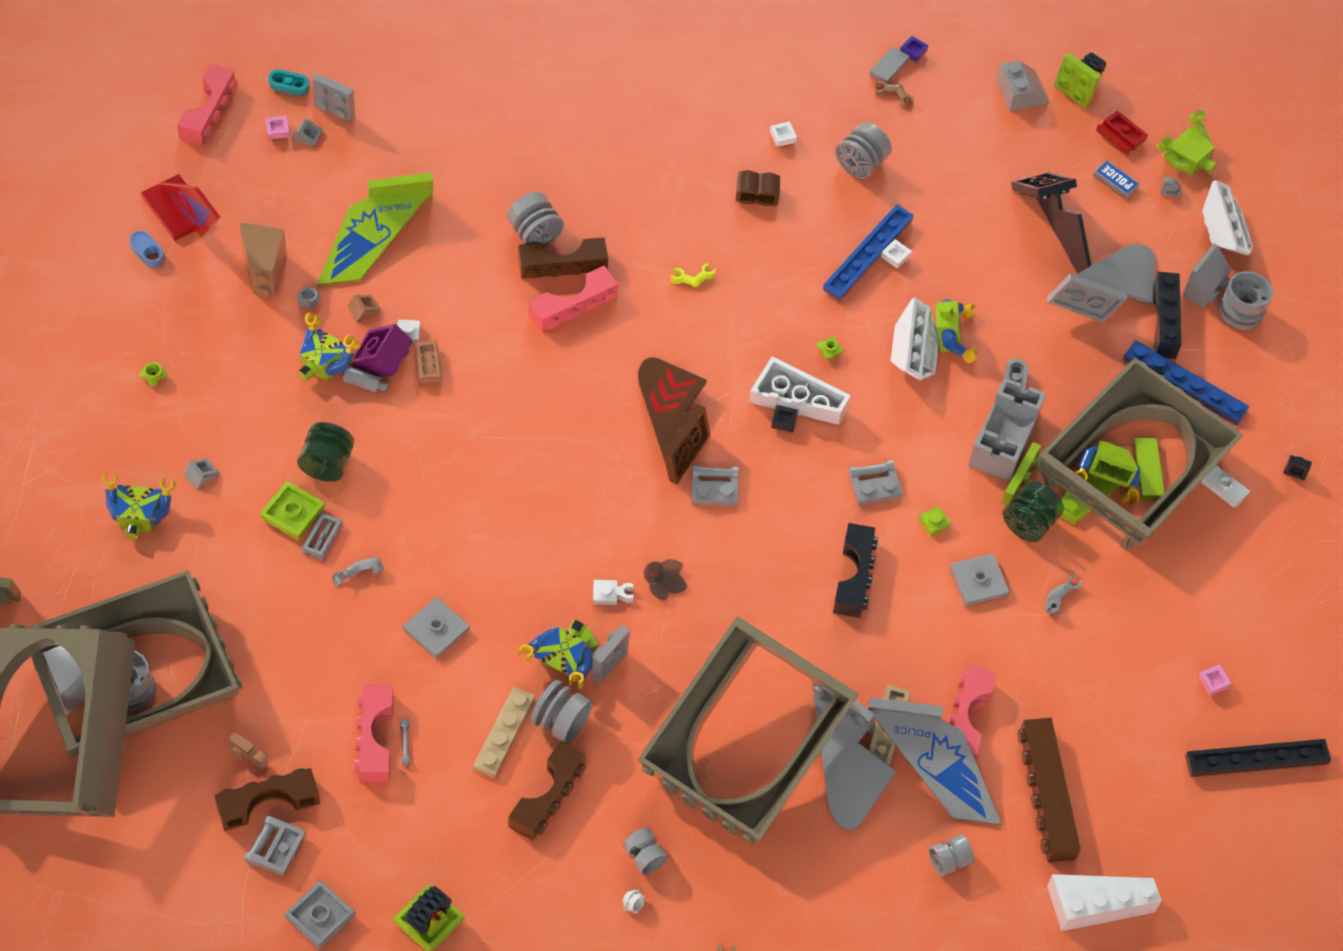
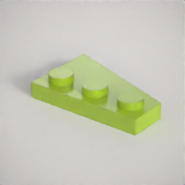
(1076, 510)

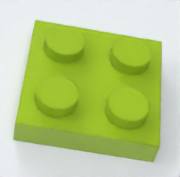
(292, 510)

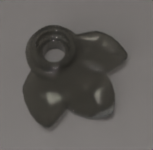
(667, 580)

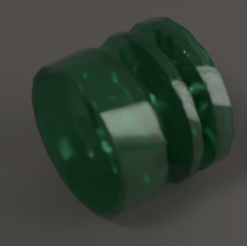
(326, 451)
(1033, 511)

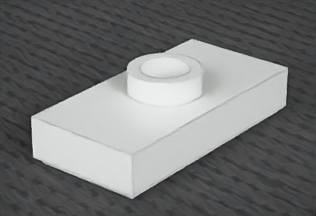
(1225, 486)

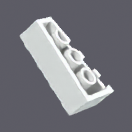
(795, 389)
(1100, 899)

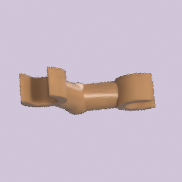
(894, 88)

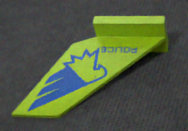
(374, 225)

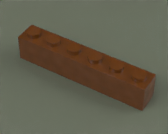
(1049, 790)

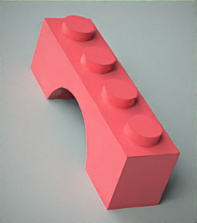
(198, 123)
(551, 310)
(976, 690)
(376, 707)

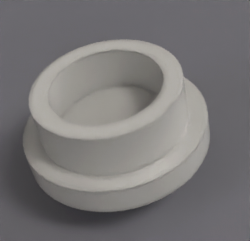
(308, 297)

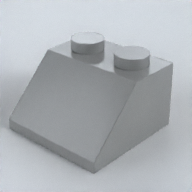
(1020, 86)
(1208, 278)

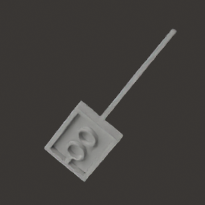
(1108, 283)
(851, 772)

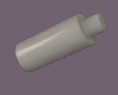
(364, 380)

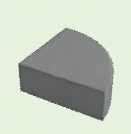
(1171, 187)

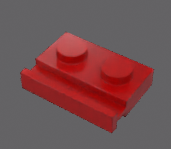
(1122, 132)

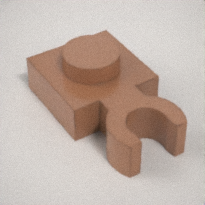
(244, 749)

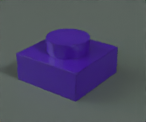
(914, 48)

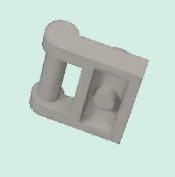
(875, 489)
(714, 492)
(282, 848)

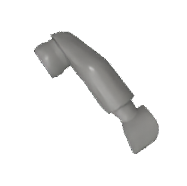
(373, 563)
(1055, 596)

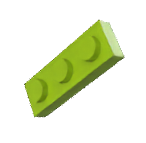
(1022, 474)

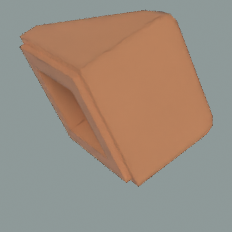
(363, 307)

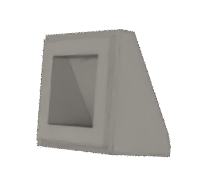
(307, 133)
(200, 472)

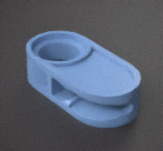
(144, 245)

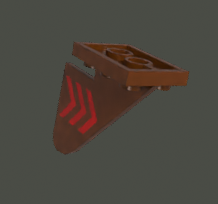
(668, 396)

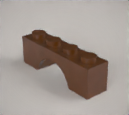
(538, 262)
(295, 788)
(531, 814)

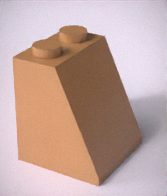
(264, 257)

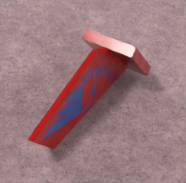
(180, 207)

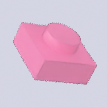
(277, 127)
(1214, 680)

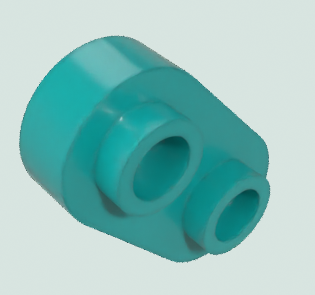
(289, 83)

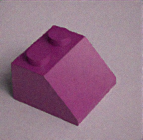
(382, 350)

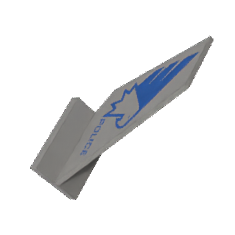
(938, 756)

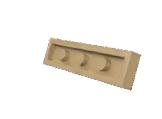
(504, 732)
(881, 744)

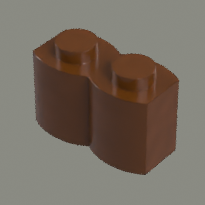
(758, 188)

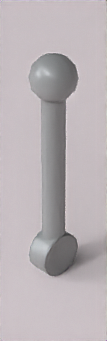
(404, 725)

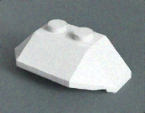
(1226, 220)
(916, 341)

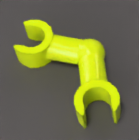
(694, 281)

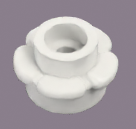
(633, 901)

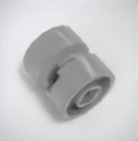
(643, 848)
(951, 855)

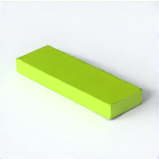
(1148, 460)

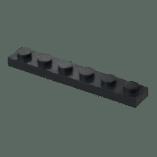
(1257, 757)

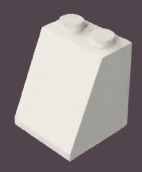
(65, 677)

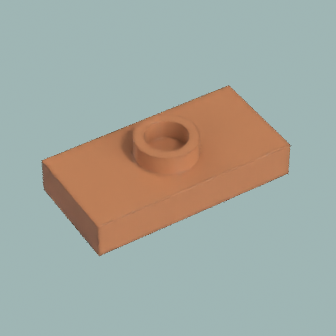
(428, 362)

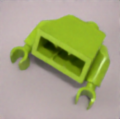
(1191, 149)

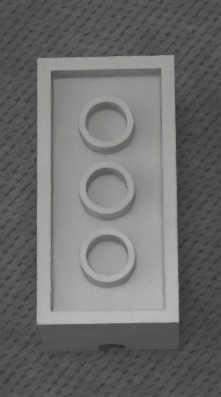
(1007, 430)

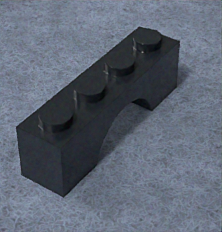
(1168, 327)
(850, 593)

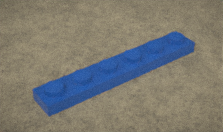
(867, 252)
(1191, 384)

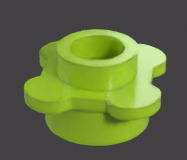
(829, 353)
(153, 368)

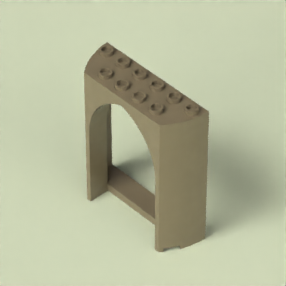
(1129, 397)
(158, 607)
(106, 671)
(672, 748)

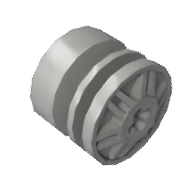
(863, 150)
(535, 219)
(1245, 300)
(142, 685)
(562, 712)

